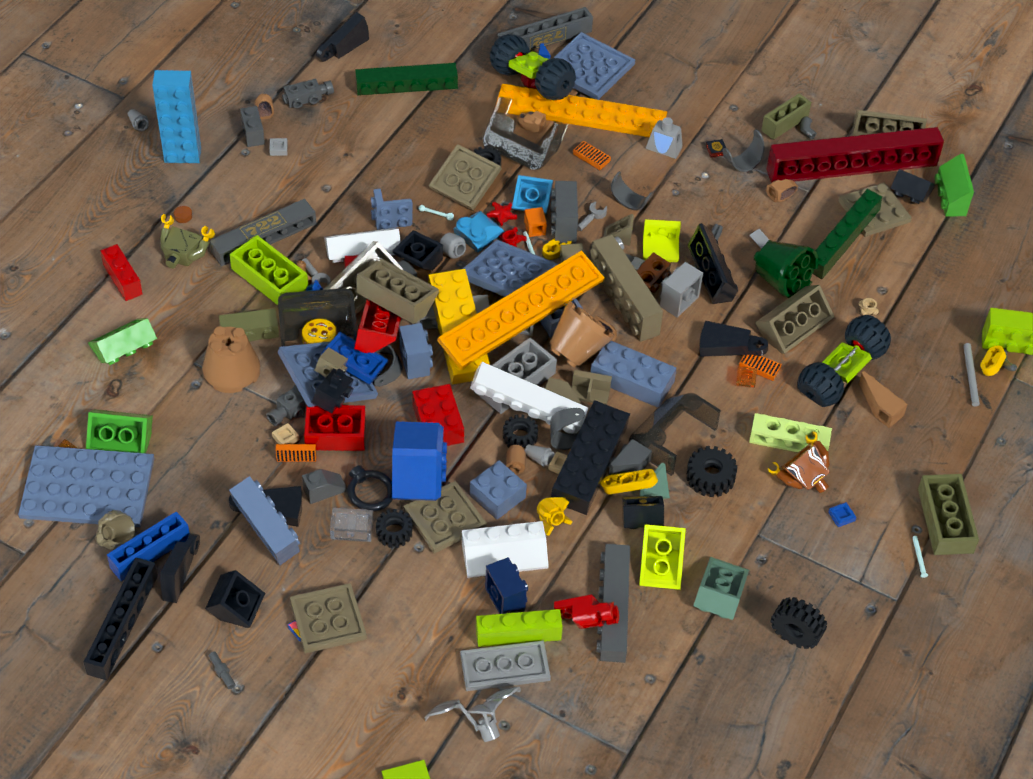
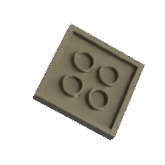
(465, 177)
(890, 215)
(444, 519)
(328, 618)

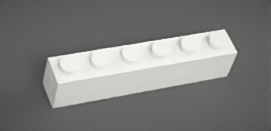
(522, 395)

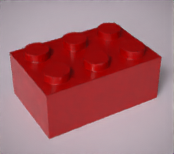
(439, 406)
(336, 431)

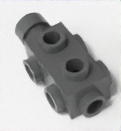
(306, 92)
(288, 405)

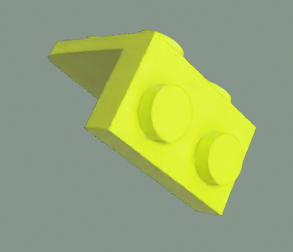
(662, 239)

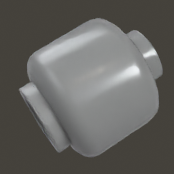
(453, 245)

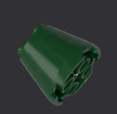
(786, 266)

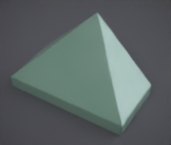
(661, 487)

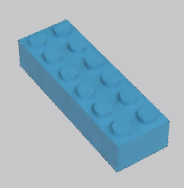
(177, 116)

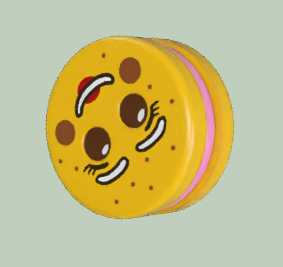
(318, 331)

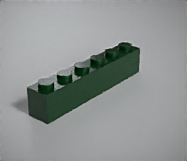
(406, 79)
(847, 231)

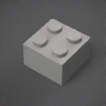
(681, 289)

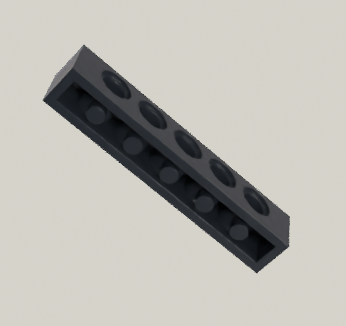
(120, 619)

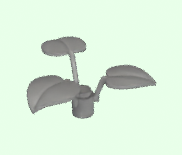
(486, 724)

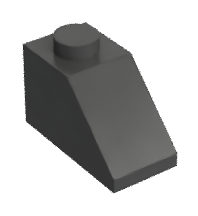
(322, 485)

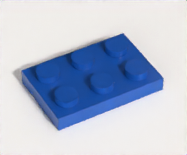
(362, 365)

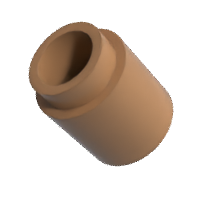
(516, 459)

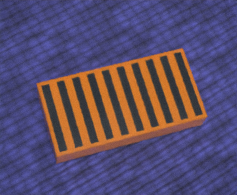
(591, 155)
(765, 367)
(296, 452)

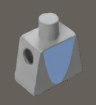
(666, 138)

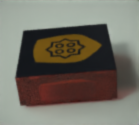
(715, 148)

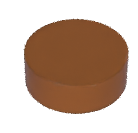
(183, 214)

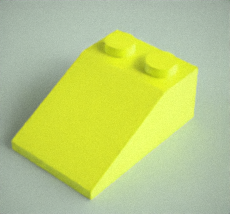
(662, 557)

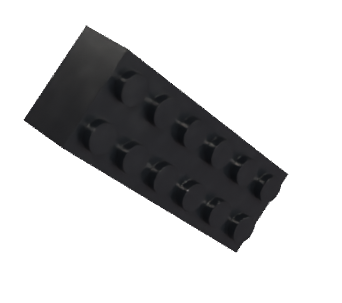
(590, 456)

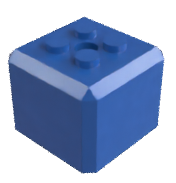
(418, 461)

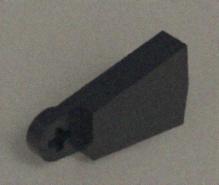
(346, 39)
(728, 340)
(286, 500)
(177, 568)

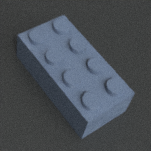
(635, 373)
(262, 517)

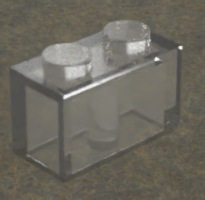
(351, 524)

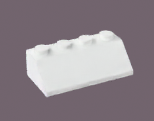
(355, 243)
(522, 543)

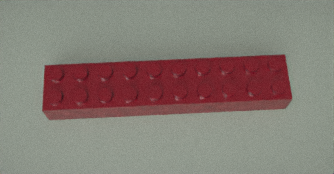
(855, 155)

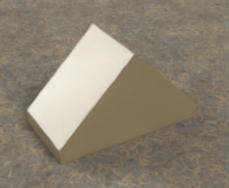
(622, 229)

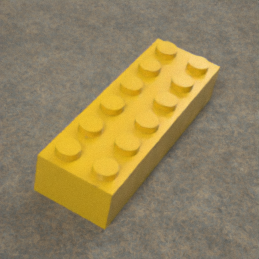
(451, 308)

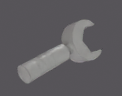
(593, 213)
(321, 277)

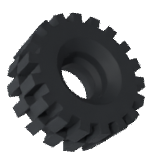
(708, 482)
(798, 623)

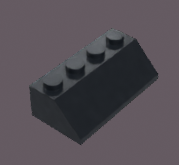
(712, 263)

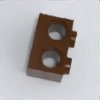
(655, 277)

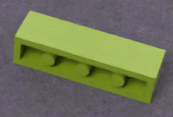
(518, 627)

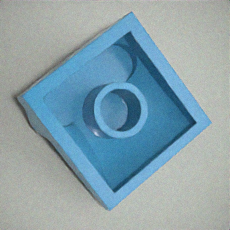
(532, 193)
(477, 230)

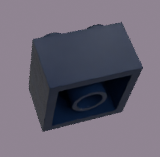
(506, 587)

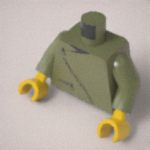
(181, 245)

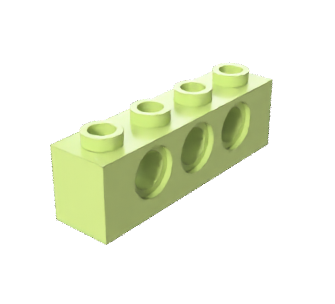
(786, 433)

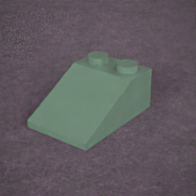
(721, 588)

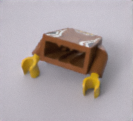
(806, 467)

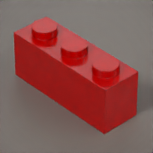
(121, 272)

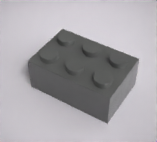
(564, 211)

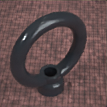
(359, 475)

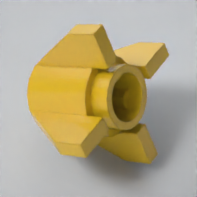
(552, 513)

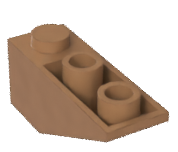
(883, 403)

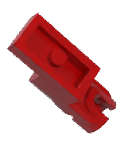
(587, 611)

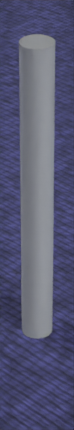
(971, 374)

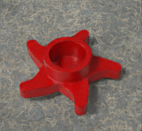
(502, 213)
(511, 237)

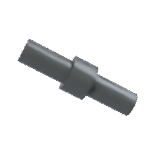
(222, 670)

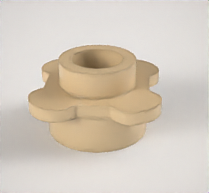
(868, 306)

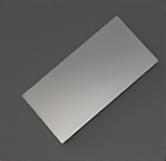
(505, 665)

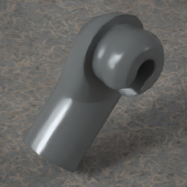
(805, 124)

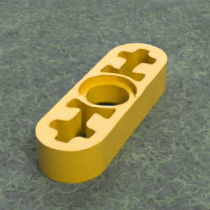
(618, 482)

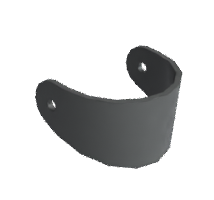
(751, 157)
(626, 196)
(394, 370)
(558, 421)

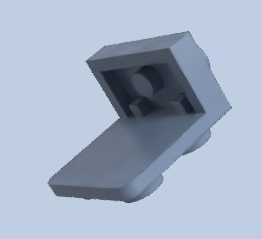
(390, 213)

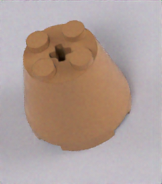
(578, 335)
(230, 360)

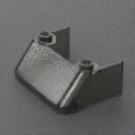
(501, 137)
(304, 306)
(652, 433)

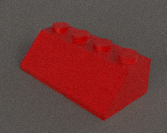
(376, 328)

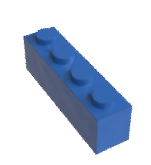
(149, 544)

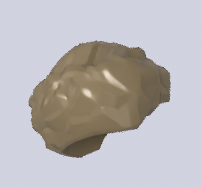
(115, 529)

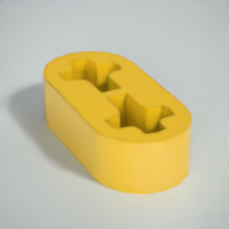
(550, 246)
(993, 360)

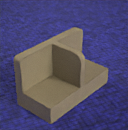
(591, 386)

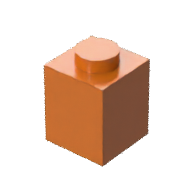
(535, 222)

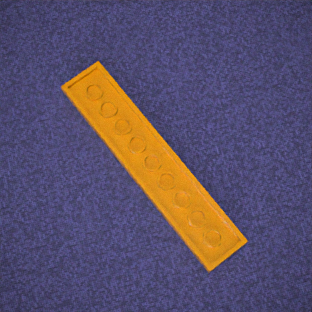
(584, 111)
(520, 309)

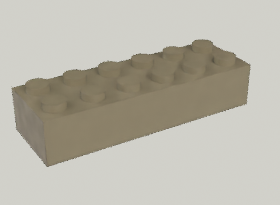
(627, 288)

